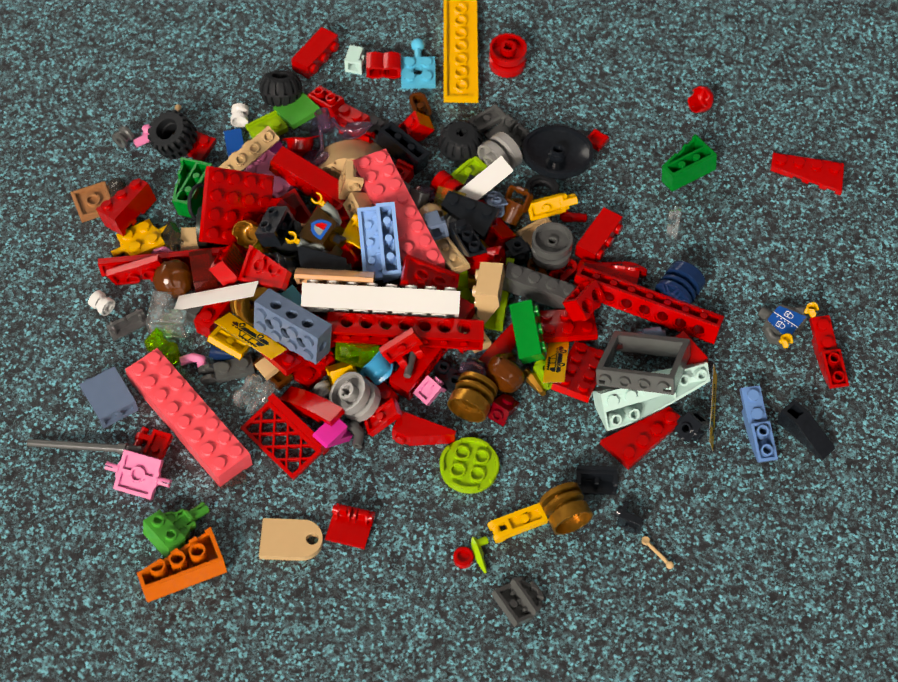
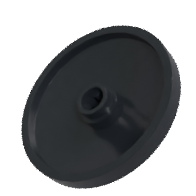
(557, 151)

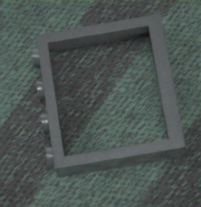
(643, 344)

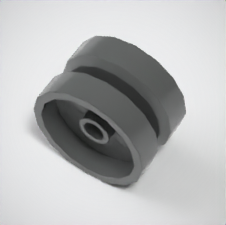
(551, 246)

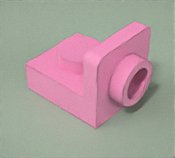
(429, 389)

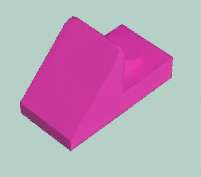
(334, 435)

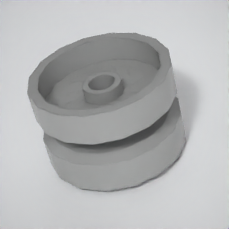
(500, 145)
(356, 396)

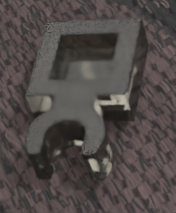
(171, 236)

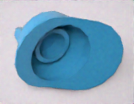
(377, 369)

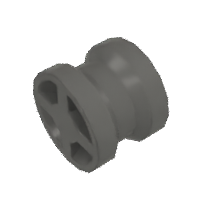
(123, 136)

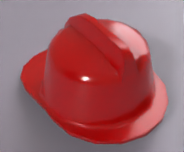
(299, 144)

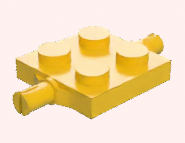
(140, 239)

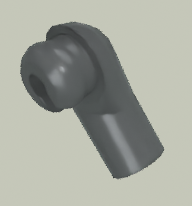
(358, 431)

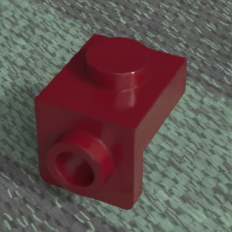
(502, 409)

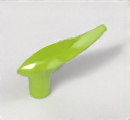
(476, 545)

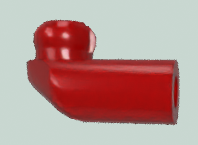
(573, 217)

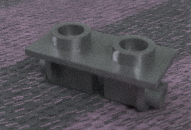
(127, 324)

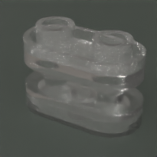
(246, 396)

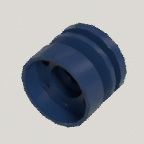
(681, 282)

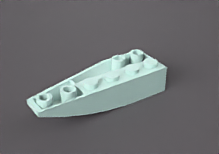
(625, 406)

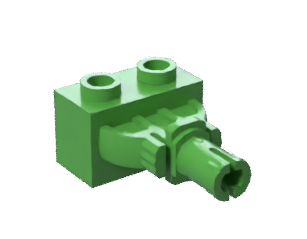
(172, 528)

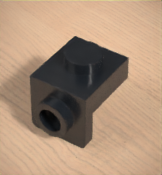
(628, 521)

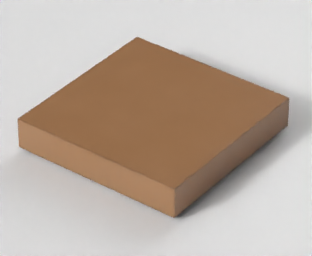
(89, 199)

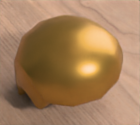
(245, 233)

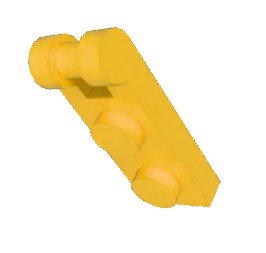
(518, 522)

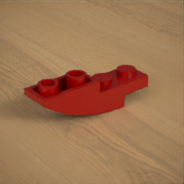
(337, 107)
(827, 353)

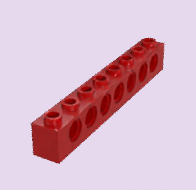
(654, 305)
(396, 323)

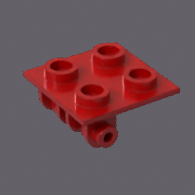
(350, 526)

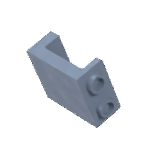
(109, 397)

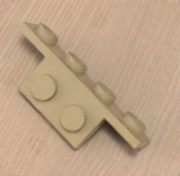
(251, 150)

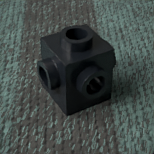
(518, 250)
(691, 426)

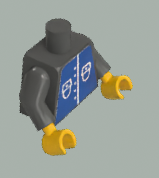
(785, 322)

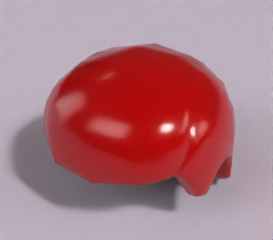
(701, 99)

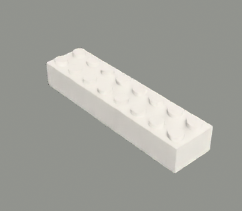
(381, 300)

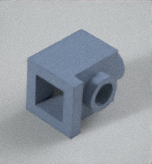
(436, 225)

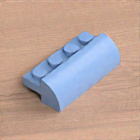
(380, 241)

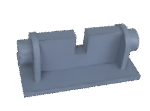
(497, 200)

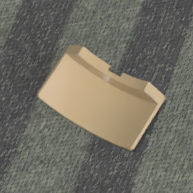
(343, 151)

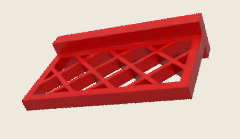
(296, 424)

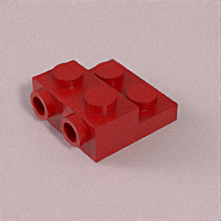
(311, 374)

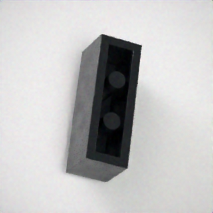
(403, 146)

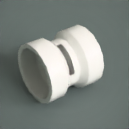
(239, 115)
(102, 303)

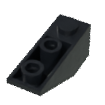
(465, 238)
(805, 429)

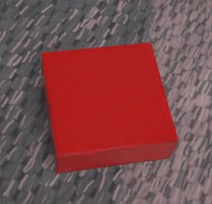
(598, 139)

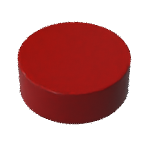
(463, 557)

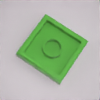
(297, 112)

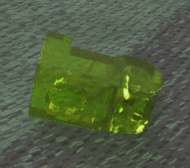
(168, 349)

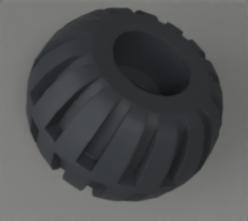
(280, 88)
(460, 141)

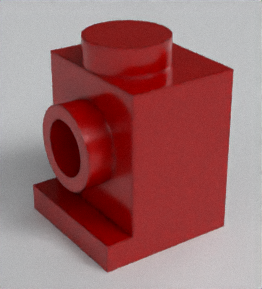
(405, 170)

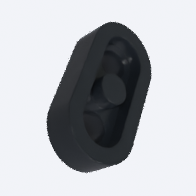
(447, 375)

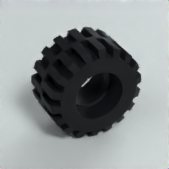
(162, 129)

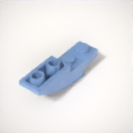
(757, 425)

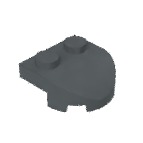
(519, 600)

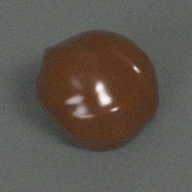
(173, 277)
(505, 372)

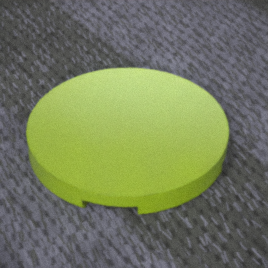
(469, 465)

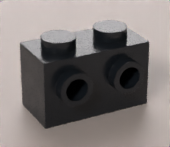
(275, 226)

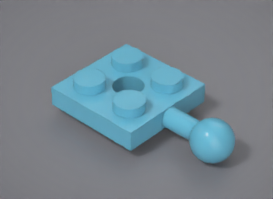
(409, 65)

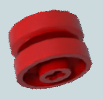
(507, 55)

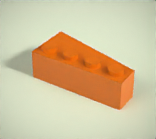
(183, 567)

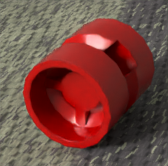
(446, 180)

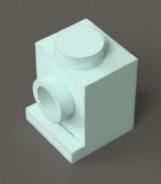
(355, 59)

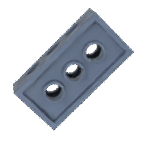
(292, 326)

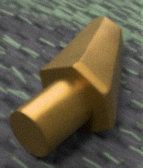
(533, 380)

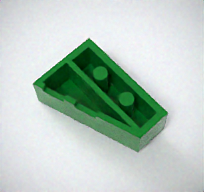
(689, 164)
(190, 174)
(528, 331)

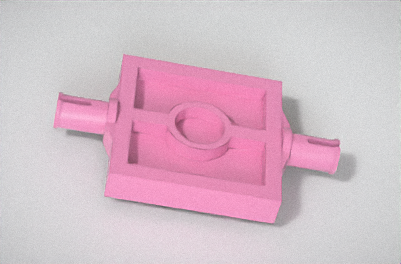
(138, 474)

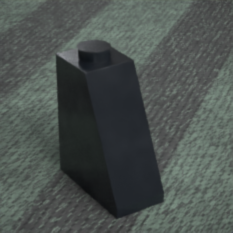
(320, 260)

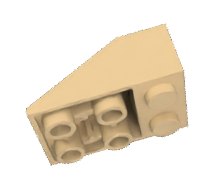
(488, 289)

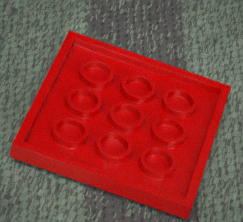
(231, 198)

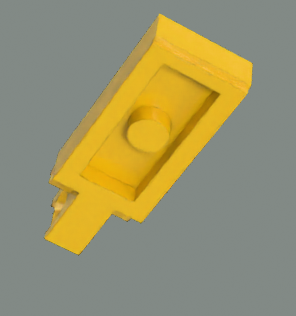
(551, 205)

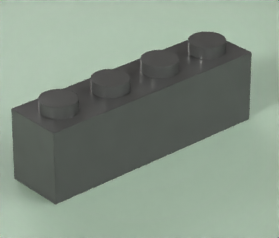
(536, 286)

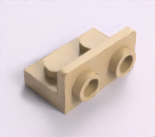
(348, 181)

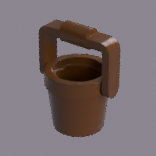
(514, 210)

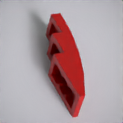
(311, 405)

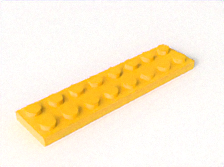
(460, 51)

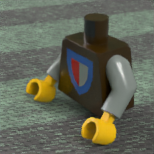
(321, 230)

